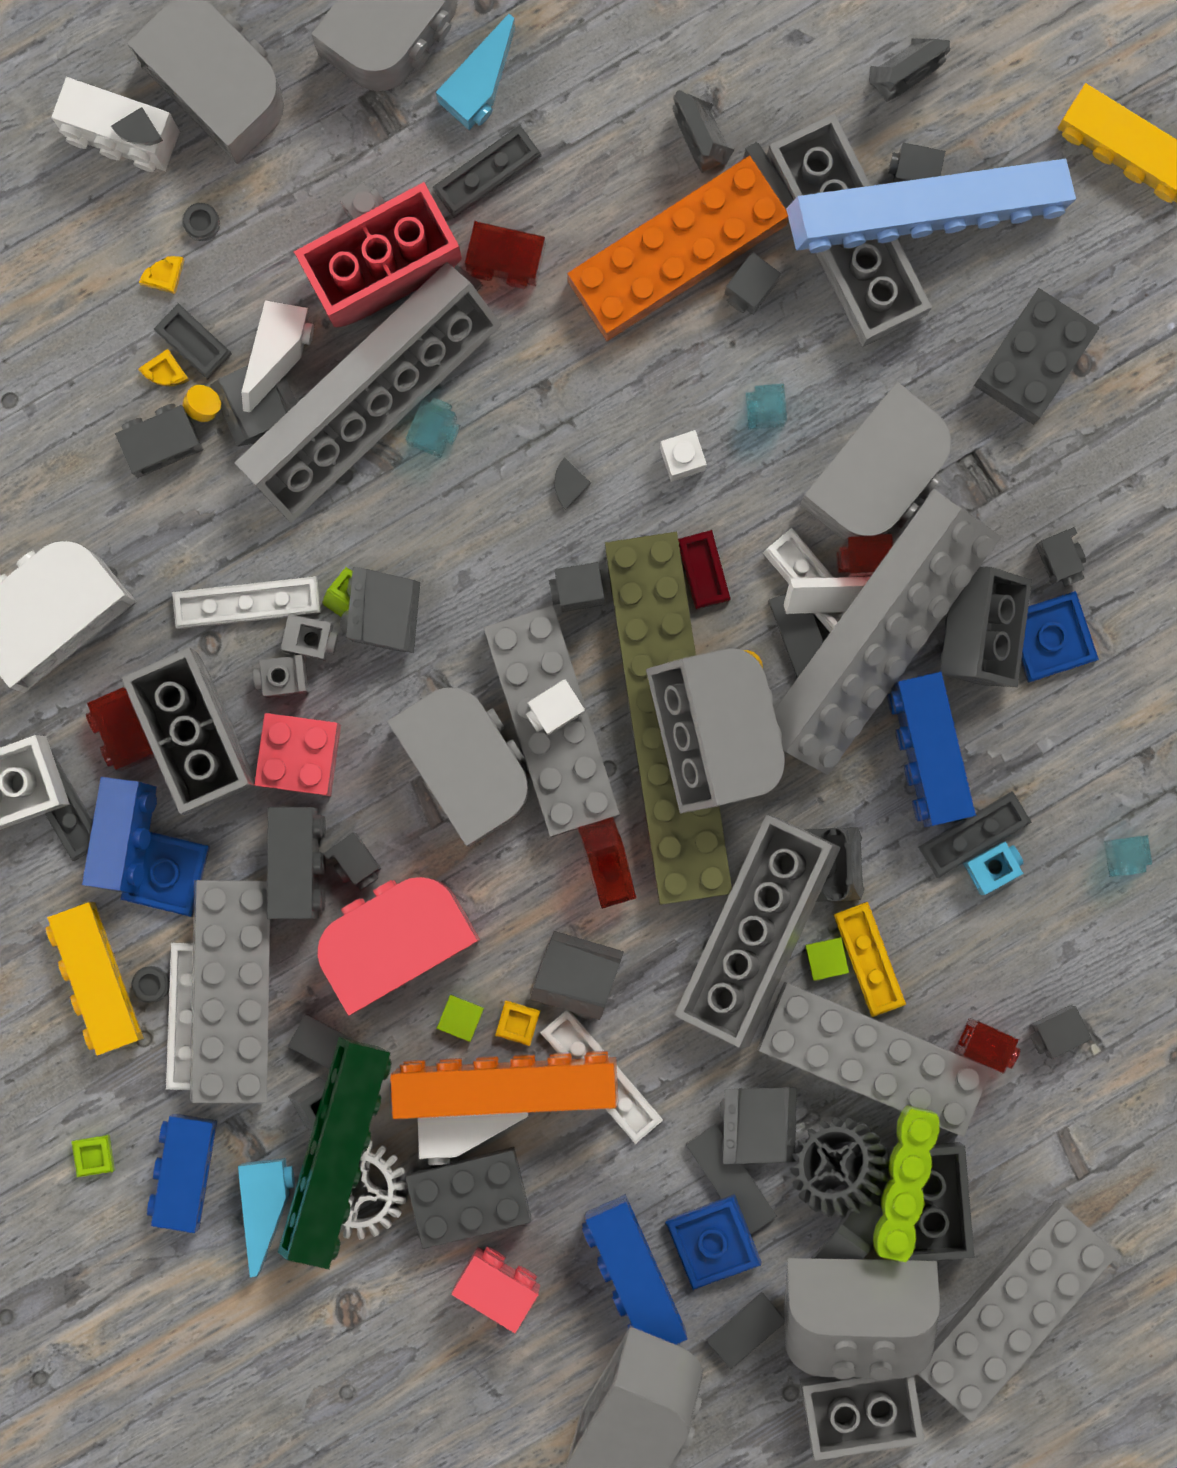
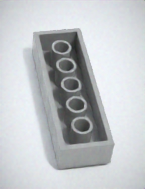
(870, 279)
(568, 762)
(757, 931)
(230, 992)
(873, 1058)
(1015, 1309)

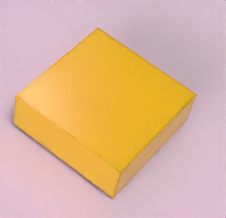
(517, 1022)

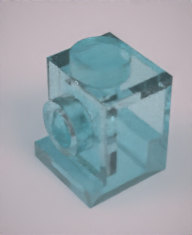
(766, 407)
(1128, 855)

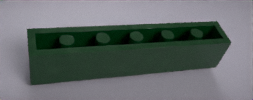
(334, 1153)

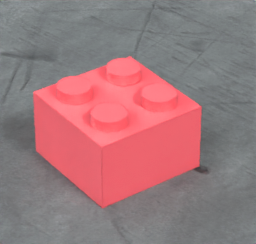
(297, 754)
(497, 1288)

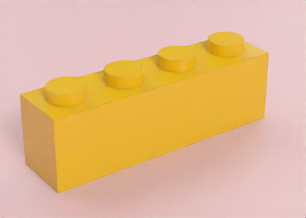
(1124, 140)
(94, 978)

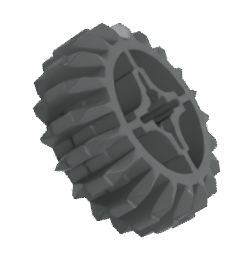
(815, 1182)

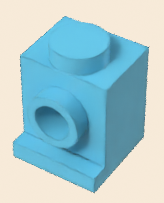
(985, 880)

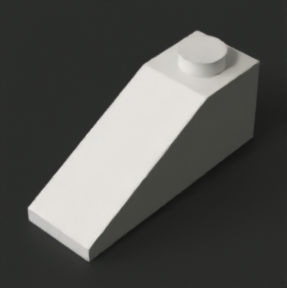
(276, 349)
(455, 1135)

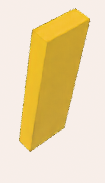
(869, 959)

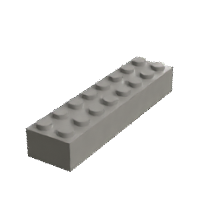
(369, 392)
(882, 631)

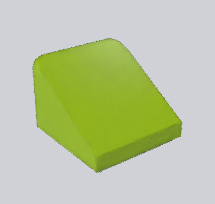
(337, 596)

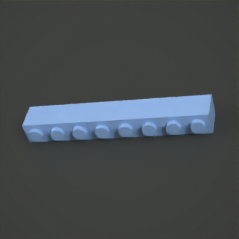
(930, 205)

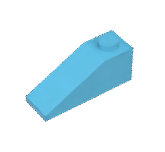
(475, 83)
(264, 1198)

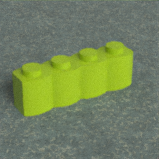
(903, 1194)

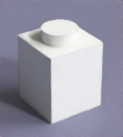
(683, 455)
(554, 708)

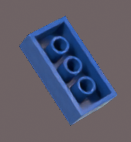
(931, 750)
(634, 1272)

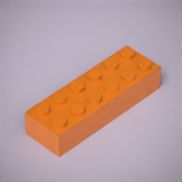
(678, 248)
(504, 1087)

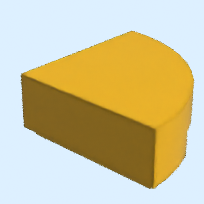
(163, 274)
(164, 370)

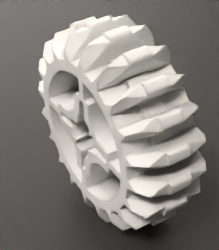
(376, 1193)

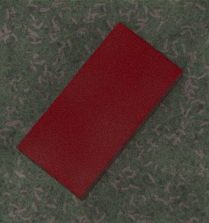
(703, 570)

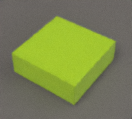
(827, 958)
(460, 1018)
(93, 1155)

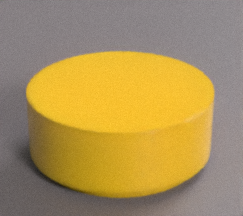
(201, 403)

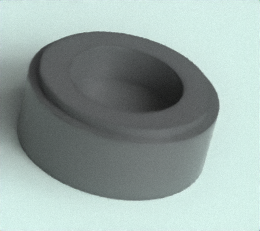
(201, 221)
(150, 984)

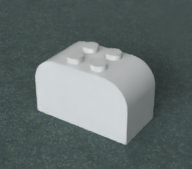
(53, 609)

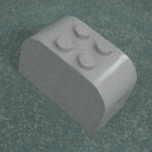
(382, 39)
(212, 73)
(882, 468)
(717, 728)
(189, 731)
(464, 761)
(861, 1316)
(639, 1407)

